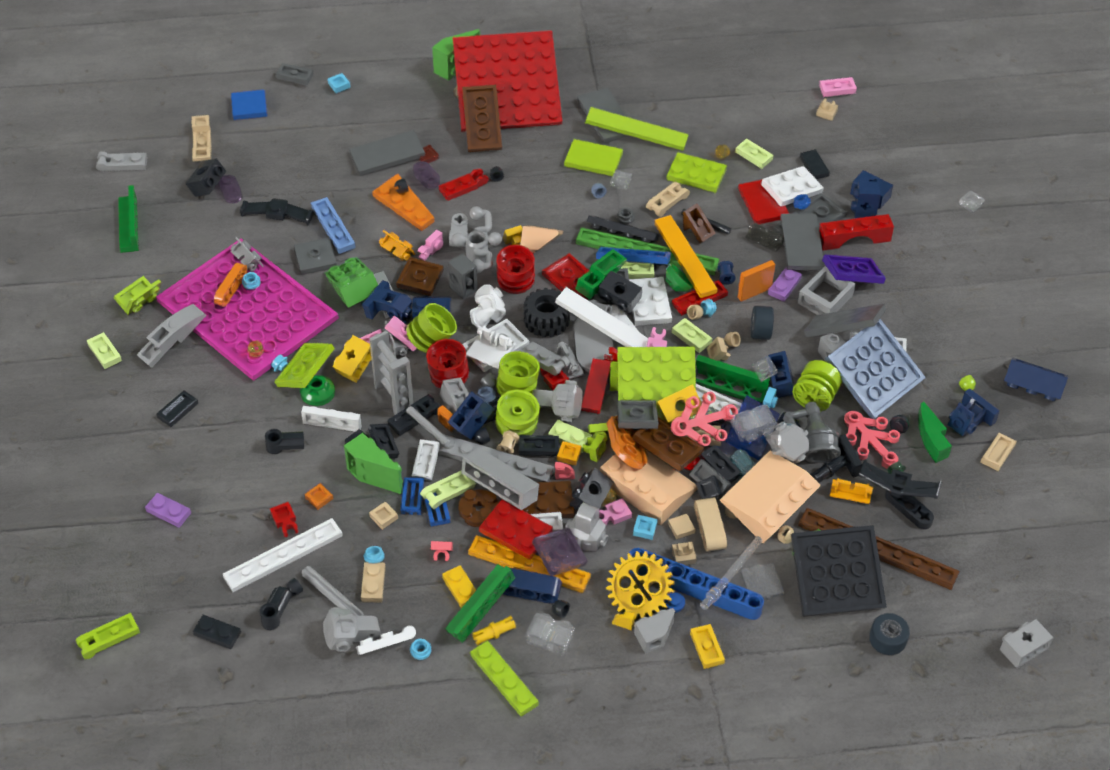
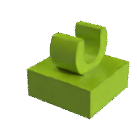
(600, 428)
(596, 447)

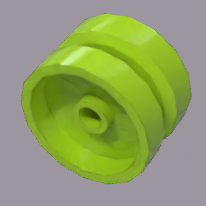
(517, 412)

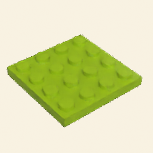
(655, 373)

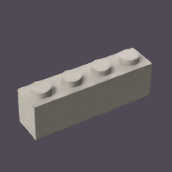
(500, 478)

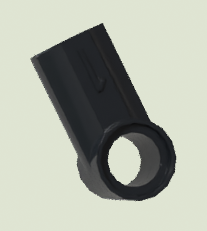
(278, 441)
(274, 607)

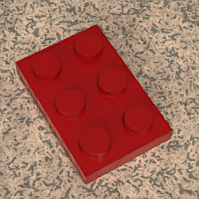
(514, 528)

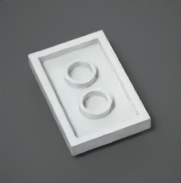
(789, 184)
(654, 304)
(507, 329)

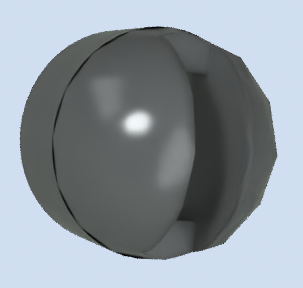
(489, 380)

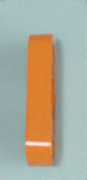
(230, 284)

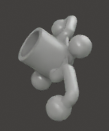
(478, 241)

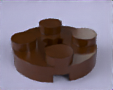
(476, 498)

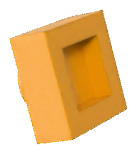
(569, 453)

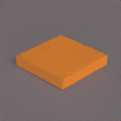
(756, 280)

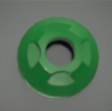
(677, 279)
(318, 395)

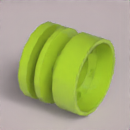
(431, 325)
(517, 371)
(817, 384)

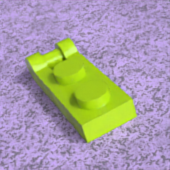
(107, 635)

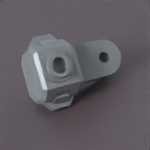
(564, 400)
(789, 442)
(588, 528)
(344, 628)

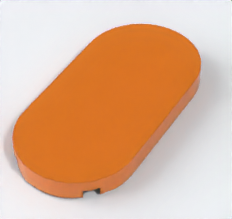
(623, 445)

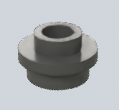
(625, 216)

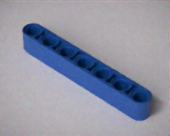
(688, 576)

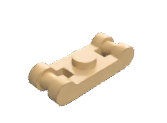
(667, 198)

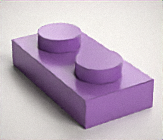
(784, 284)
(168, 510)

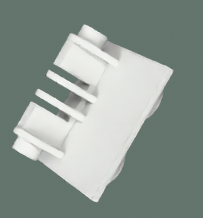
(490, 347)

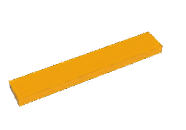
(685, 256)
(500, 554)

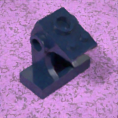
(378, 300)
(968, 415)

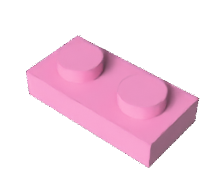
(837, 87)

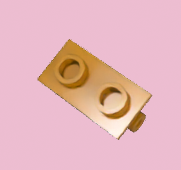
(392, 241)
(848, 491)

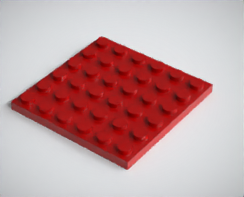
(520, 68)

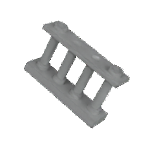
(391, 372)

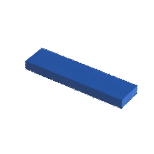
(634, 255)

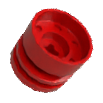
(515, 269)
(447, 361)

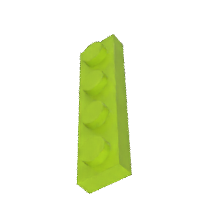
(504, 678)

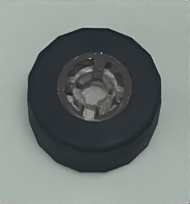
(762, 322)
(889, 634)

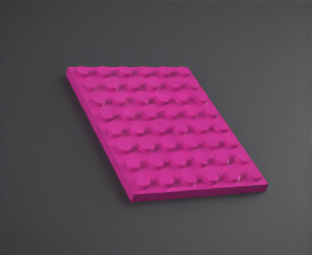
(275, 313)

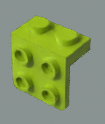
(136, 294)

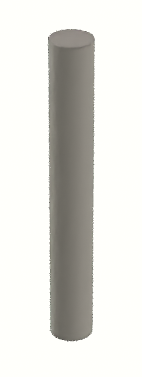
(428, 426)

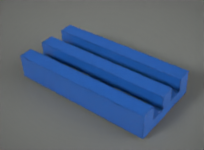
(411, 508)
(440, 521)

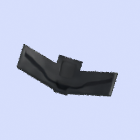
(277, 210)
(899, 483)

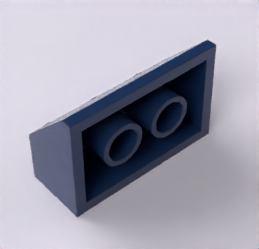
(1035, 379)

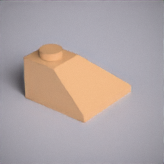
(537, 237)

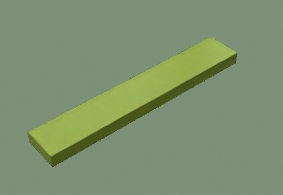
(637, 128)

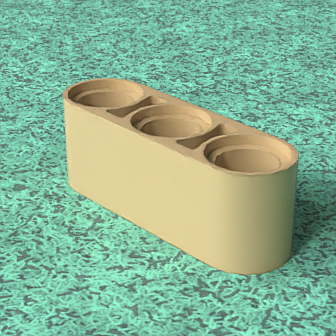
(710, 524)

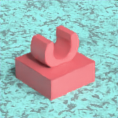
(441, 547)

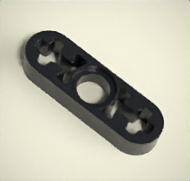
(912, 514)

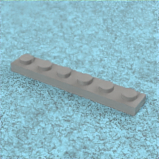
(532, 469)

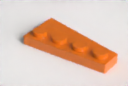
(404, 204)

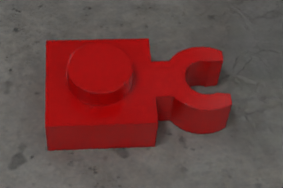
(553, 380)
(284, 517)

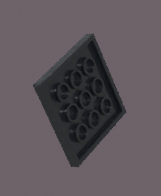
(838, 570)

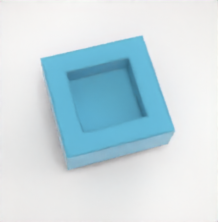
(339, 83)
(770, 398)
(645, 527)

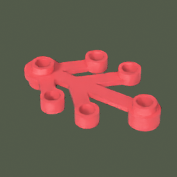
(702, 420)
(855, 420)

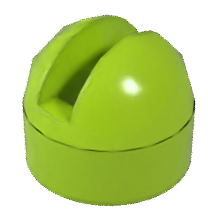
(967, 382)

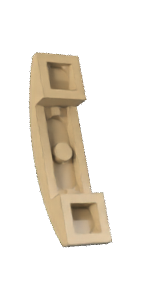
(201, 138)

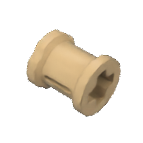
(509, 440)

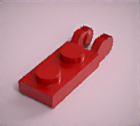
(463, 184)

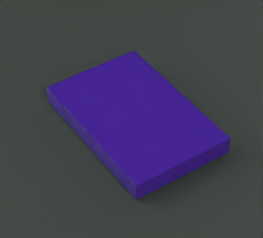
(853, 269)

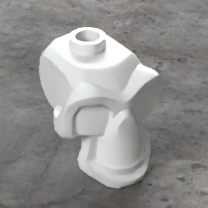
(490, 306)

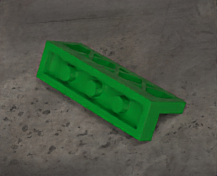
(128, 222)
(732, 377)
(480, 602)

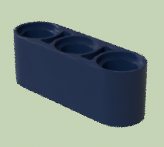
(534, 586)

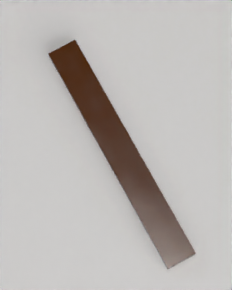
(890, 552)

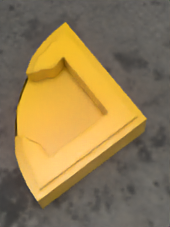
(624, 620)

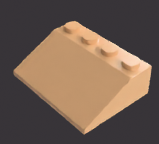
(653, 490)
(769, 494)

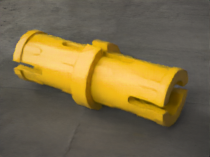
(494, 630)

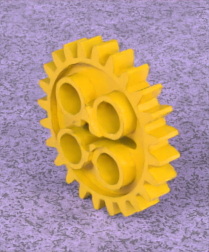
(655, 574)

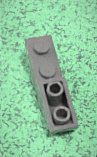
(167, 333)

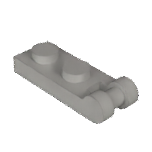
(121, 161)
(547, 360)

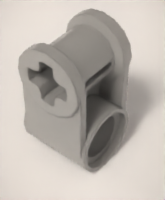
(458, 225)

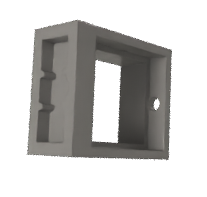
(810, 300)

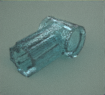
(742, 462)

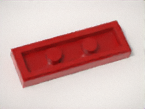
(692, 298)
(596, 386)

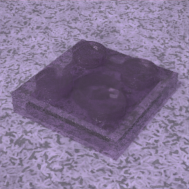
(559, 551)

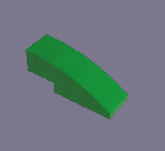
(589, 283)
(933, 434)

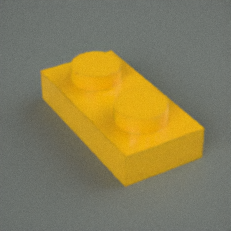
(459, 584)
(707, 646)

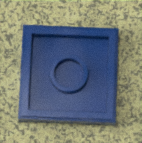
(249, 104)

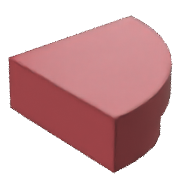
(563, 471)

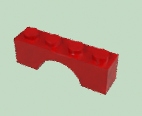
(836, 233)

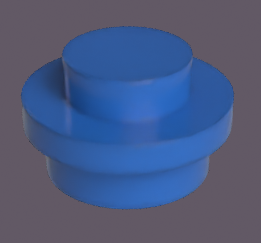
(801, 201)
(677, 602)

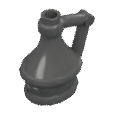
(822, 438)

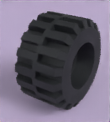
(545, 323)

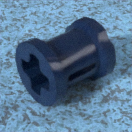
(726, 274)

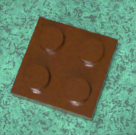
(420, 276)

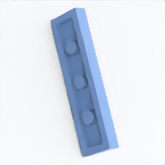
(333, 225)

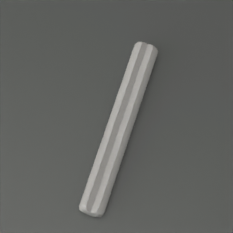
(329, 591)

